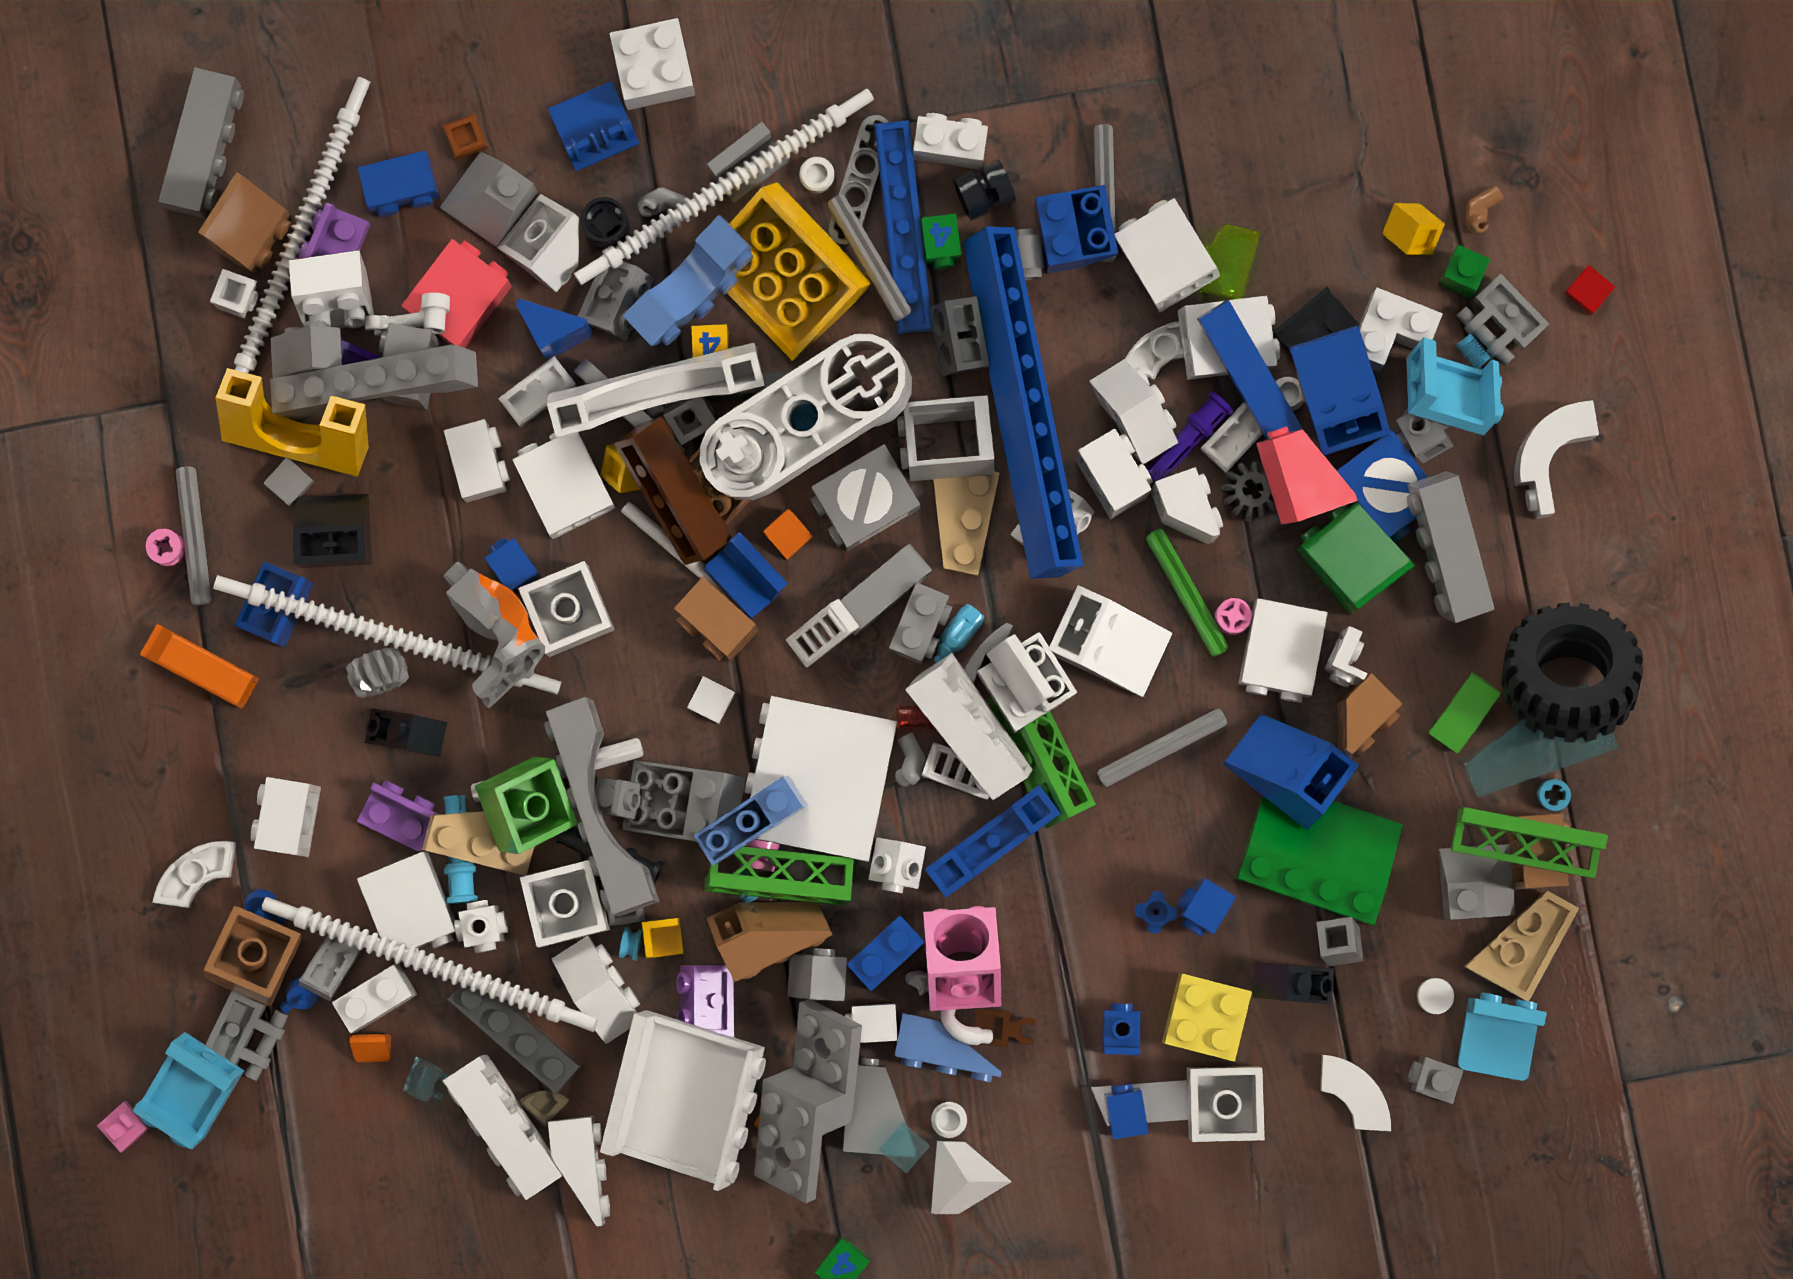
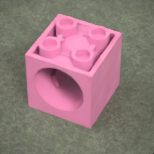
(969, 982)

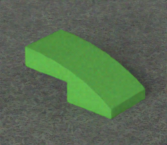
(1464, 712)

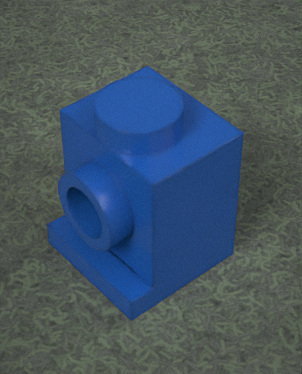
(1111, 1041)

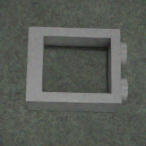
(941, 411)

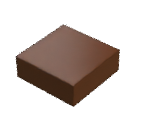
(465, 136)

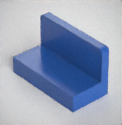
(745, 576)

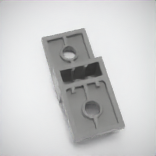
(807, 1100)

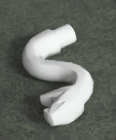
(962, 1033)

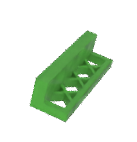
(1040, 755)
(1529, 828)
(783, 889)

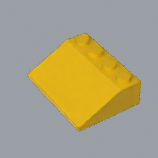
(796, 274)

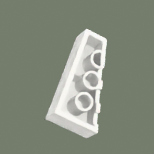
(969, 726)
(503, 1126)

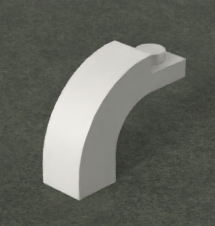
(1564, 426)

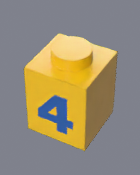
(709, 339)

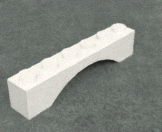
(615, 397)

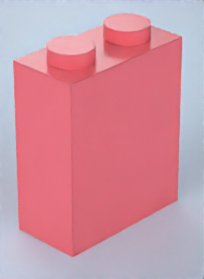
(472, 287)

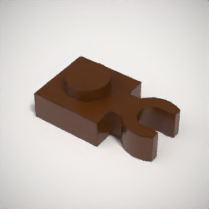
(1001, 1027)

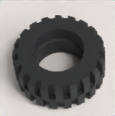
(1577, 634)

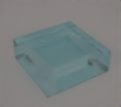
(904, 1147)

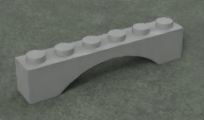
(417, 372)
(578, 739)

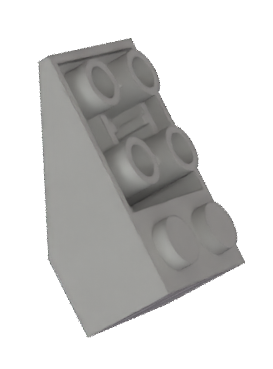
(681, 799)

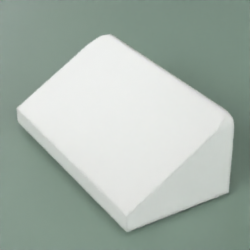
(1020, 673)

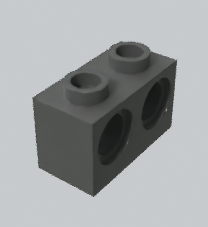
(959, 336)

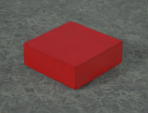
(1590, 290)

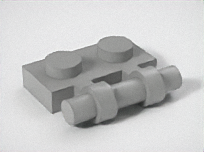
(1510, 312)
(235, 1027)

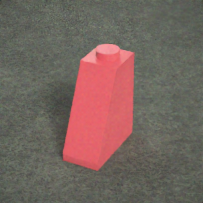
(1301, 476)

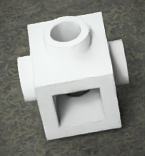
(896, 864)
(494, 921)

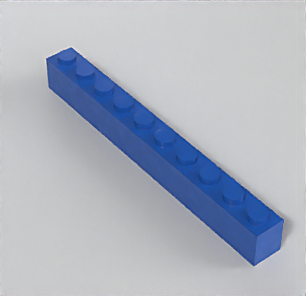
(1023, 404)

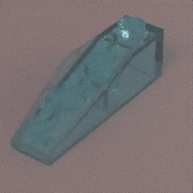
(1527, 754)

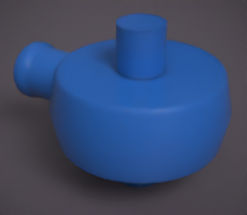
(254, 902)
(297, 997)

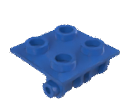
(593, 126)

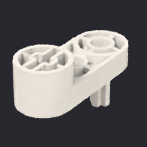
(784, 453)

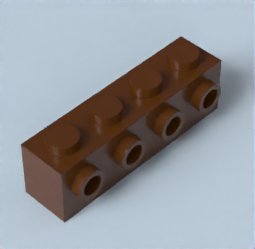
(673, 491)

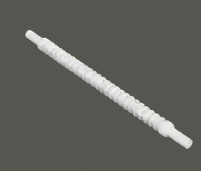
(834, 116)
(347, 118)
(258, 595)
(554, 1010)

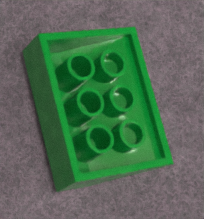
(1332, 866)

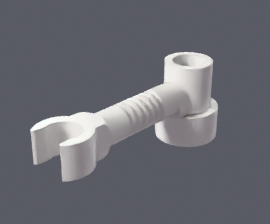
(431, 316)

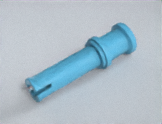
(459, 871)

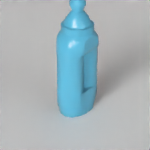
(959, 631)

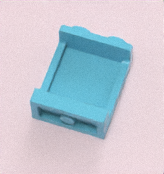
(1453, 391)
(188, 1091)

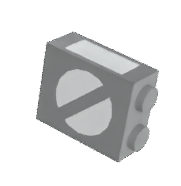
(864, 498)

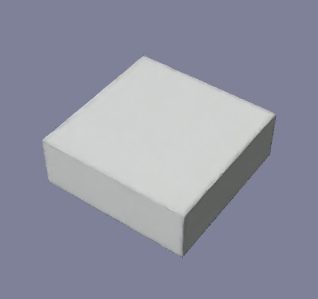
(711, 700)

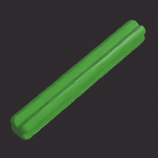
(1187, 592)

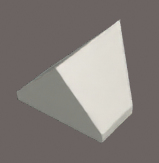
(962, 1178)

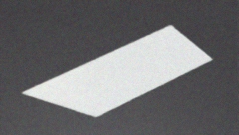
(1161, 1100)

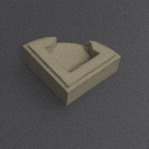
(544, 1104)

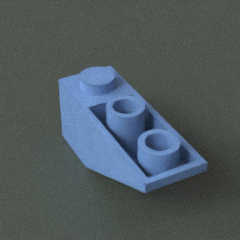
(750, 820)
(929, 1042)

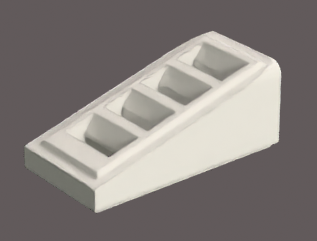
(841, 619)
(931, 763)

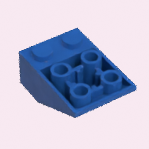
(1340, 390)
(1291, 768)

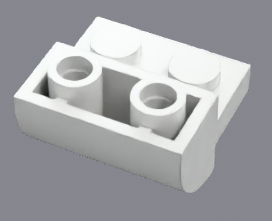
(1050, 669)

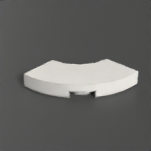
(1157, 349)
(194, 870)
(1357, 1091)

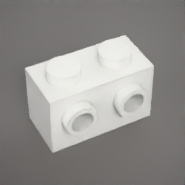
(950, 141)

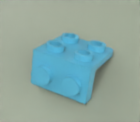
(1499, 1036)

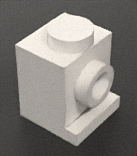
(234, 294)

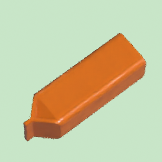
(199, 666)

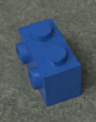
(1204, 907)

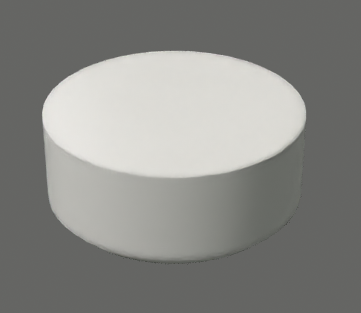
(817, 175)
(1435, 996)

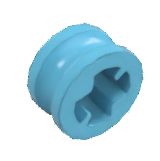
(1559, 804)
(631, 943)

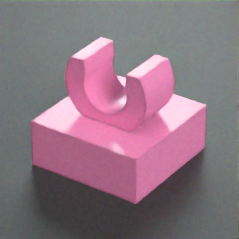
(123, 1126)

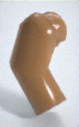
(1478, 208)

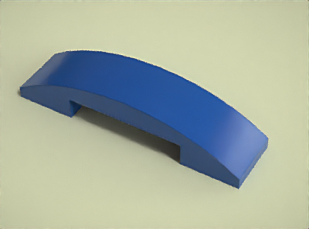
(992, 841)

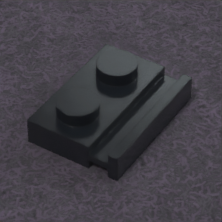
(1314, 320)

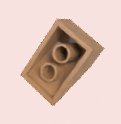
(245, 224)

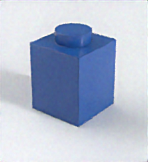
(511, 564)
(1126, 1111)

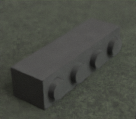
(518, 1037)

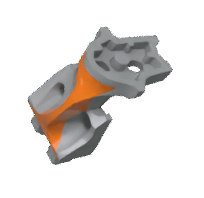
(499, 616)

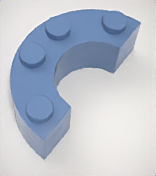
(692, 286)

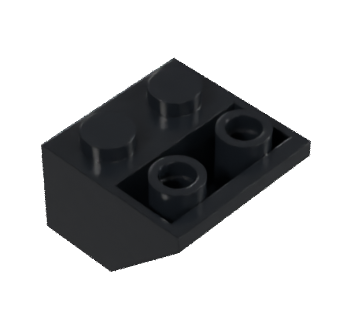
(332, 531)

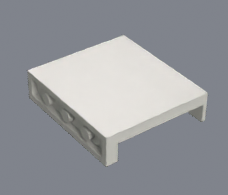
(837, 767)
(683, 1098)

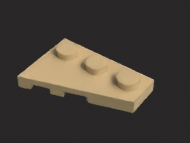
(963, 519)
(471, 839)
(1526, 946)

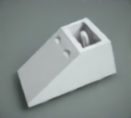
(1109, 641)

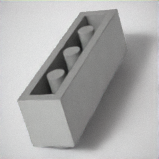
(201, 143)
(1450, 547)

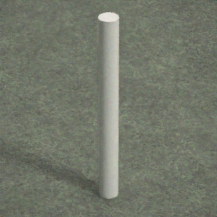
(662, 539)

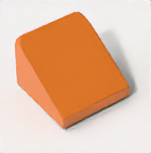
(787, 534)
(371, 1047)

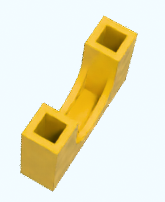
(248, 421)

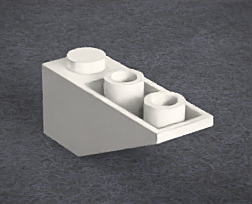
(576, 1156)

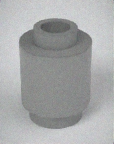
(1031, 253)

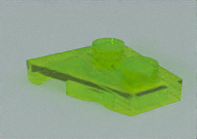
(1234, 256)

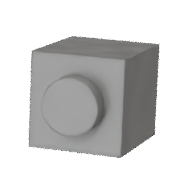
(1340, 941)

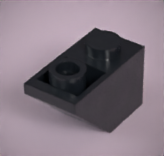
(405, 732)
(1293, 983)

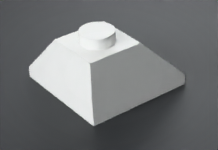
(545, 242)

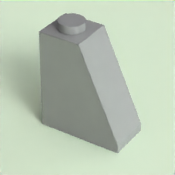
(874, 1109)

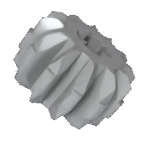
(377, 672)

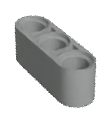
(885, 587)

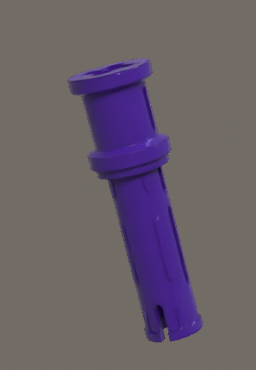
(1198, 426)

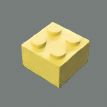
(1206, 1017)

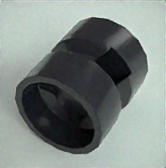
(978, 201)
(604, 222)

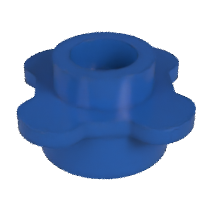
(1153, 922)

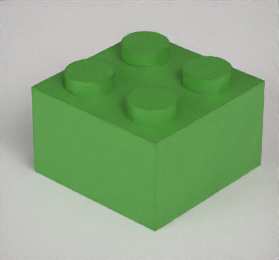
(526, 805)

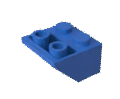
(1075, 228)

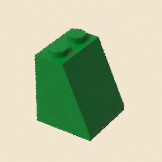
(1353, 557)

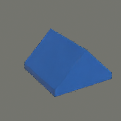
(553, 329)
(266, 622)

